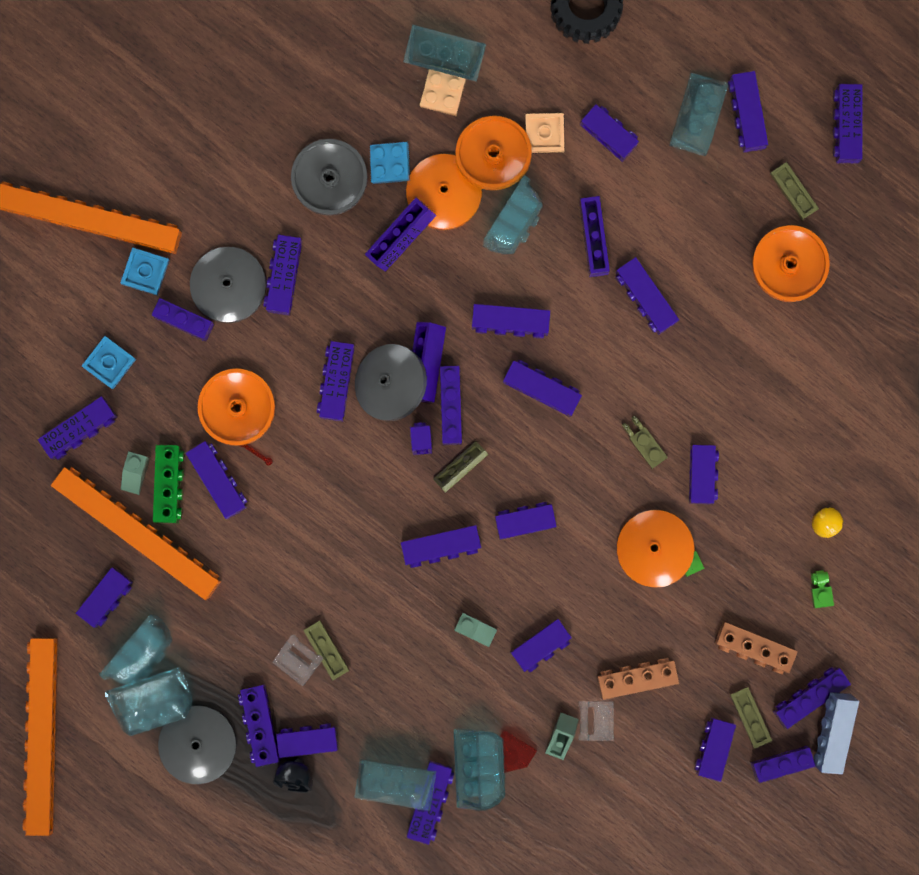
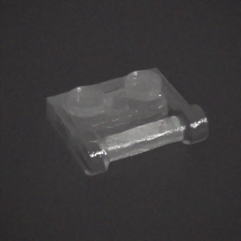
(293, 664)
(602, 721)

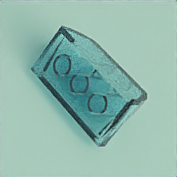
(444, 53)
(698, 114)
(515, 220)
(139, 652)
(151, 702)
(478, 769)
(395, 784)

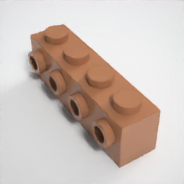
(755, 647)
(637, 679)

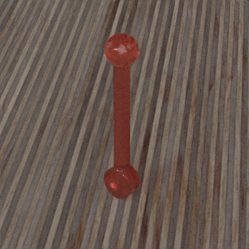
(268, 461)

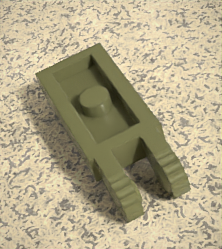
(645, 444)

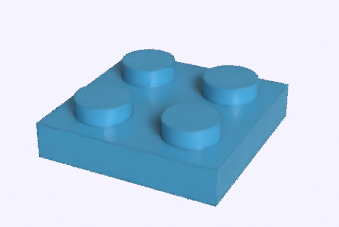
(389, 162)
(144, 271)
(108, 362)

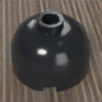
(294, 776)

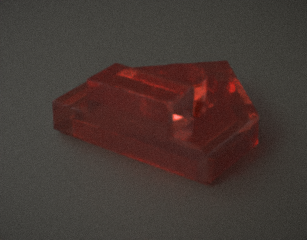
(516, 752)

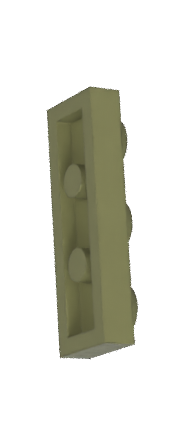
(794, 191)
(460, 466)
(327, 649)
(750, 717)

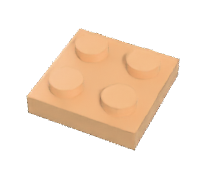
(442, 92)
(545, 132)

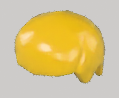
(827, 522)

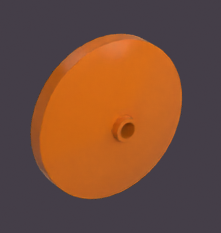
(493, 137)
(452, 207)
(793, 246)
(221, 396)
(673, 553)

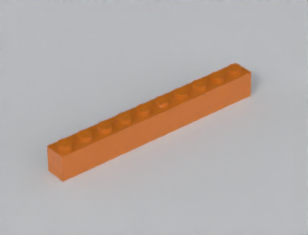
(89, 219)
(136, 533)
(41, 736)

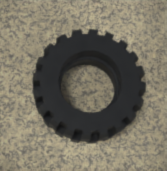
(586, 29)

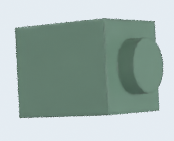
(134, 472)
(475, 630)
(562, 736)

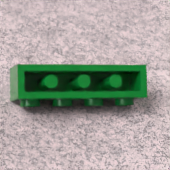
(167, 484)

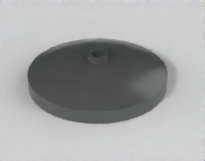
(324, 160)
(229, 302)
(390, 382)
(215, 749)

